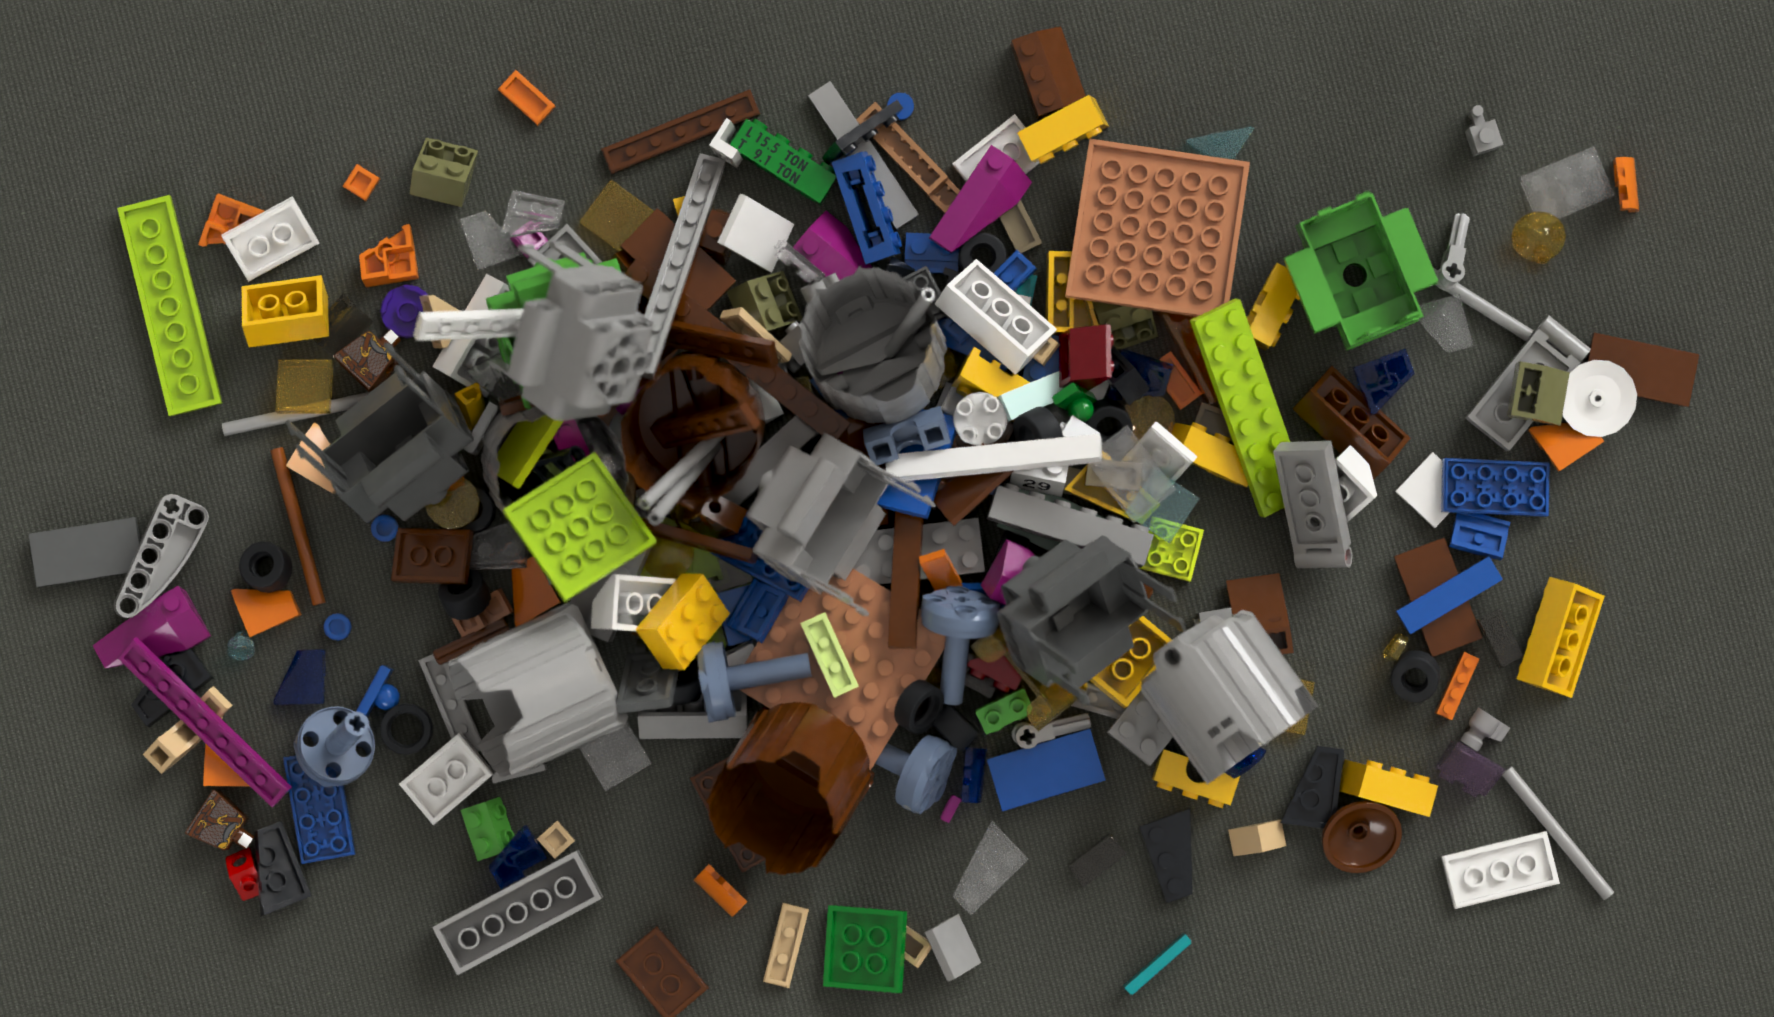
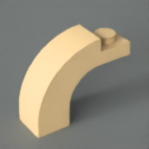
(180, 738)

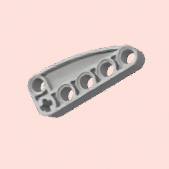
(794, 434)
(170, 552)

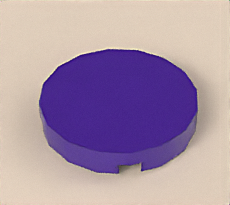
(401, 310)

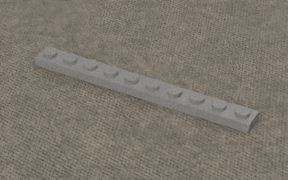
(681, 253)

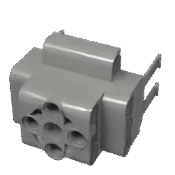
(582, 341)
(821, 513)

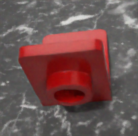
(244, 876)

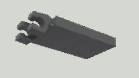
(645, 682)

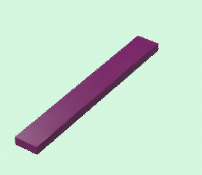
(204, 722)

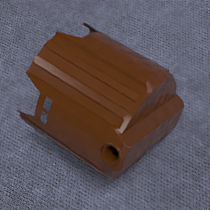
(684, 387)
(790, 786)

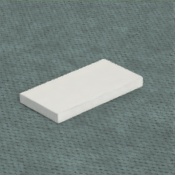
(1500, 869)

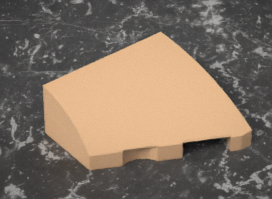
(305, 468)

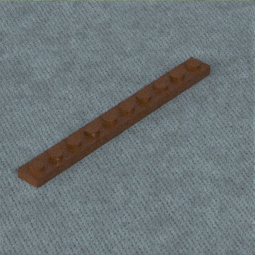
(773, 381)

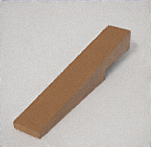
(914, 162)

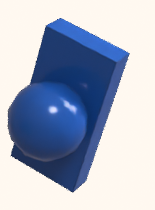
(379, 693)

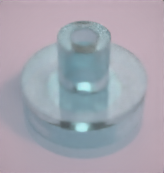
(240, 647)

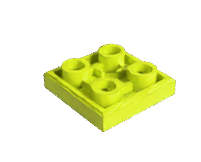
(1176, 558)

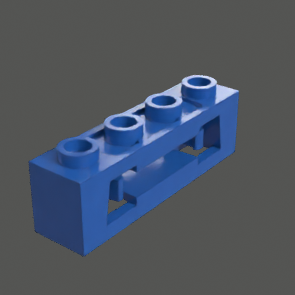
(874, 193)

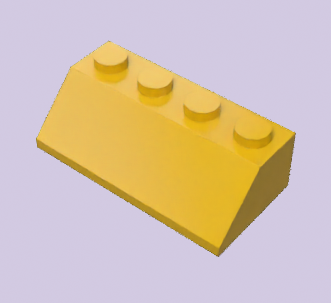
(1560, 637)

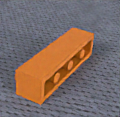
(1457, 685)

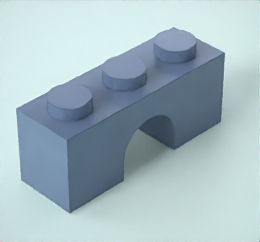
(923, 428)

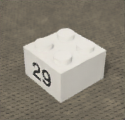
(1043, 480)

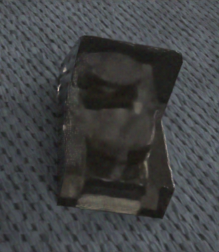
(732, 577)

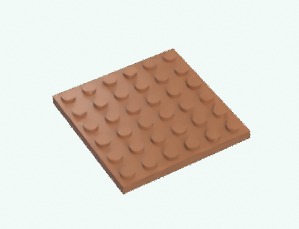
(1157, 228)
(864, 640)

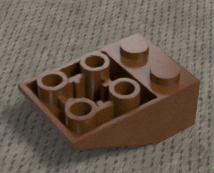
(1266, 600)

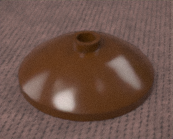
(1366, 846)

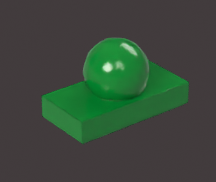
(1076, 401)

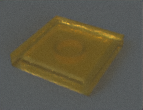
(615, 215)
(304, 386)

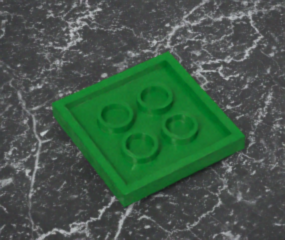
(865, 948)

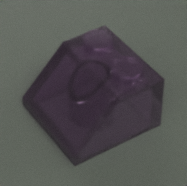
(1469, 769)

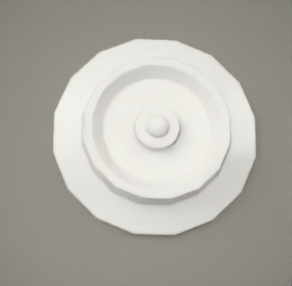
(1599, 398)

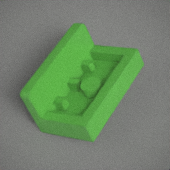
(1003, 711)
(488, 828)

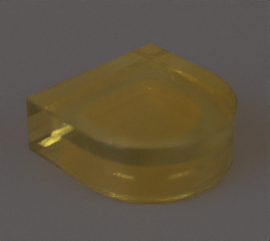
(1395, 647)

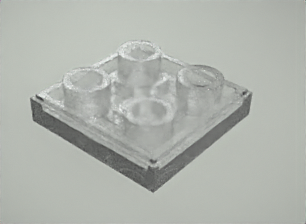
(789, 255)

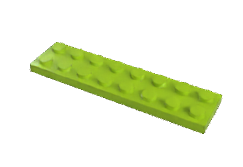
(169, 305)
(1244, 398)

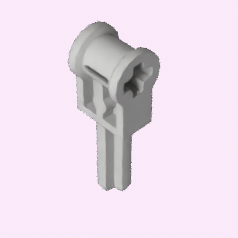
(1452, 266)
(1053, 729)

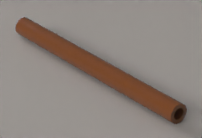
(298, 527)

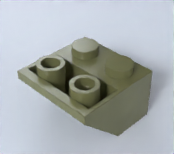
(443, 172)
(767, 301)
(1127, 324)
(1538, 393)

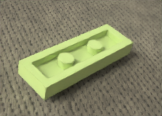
(829, 654)

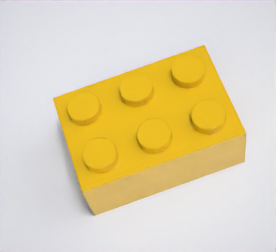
(285, 311)
(682, 621)
(1123, 677)

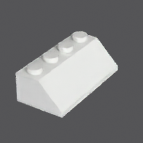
(995, 316)
(468, 352)
(626, 601)

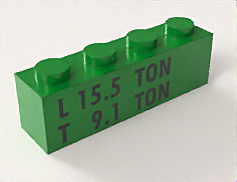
(783, 161)

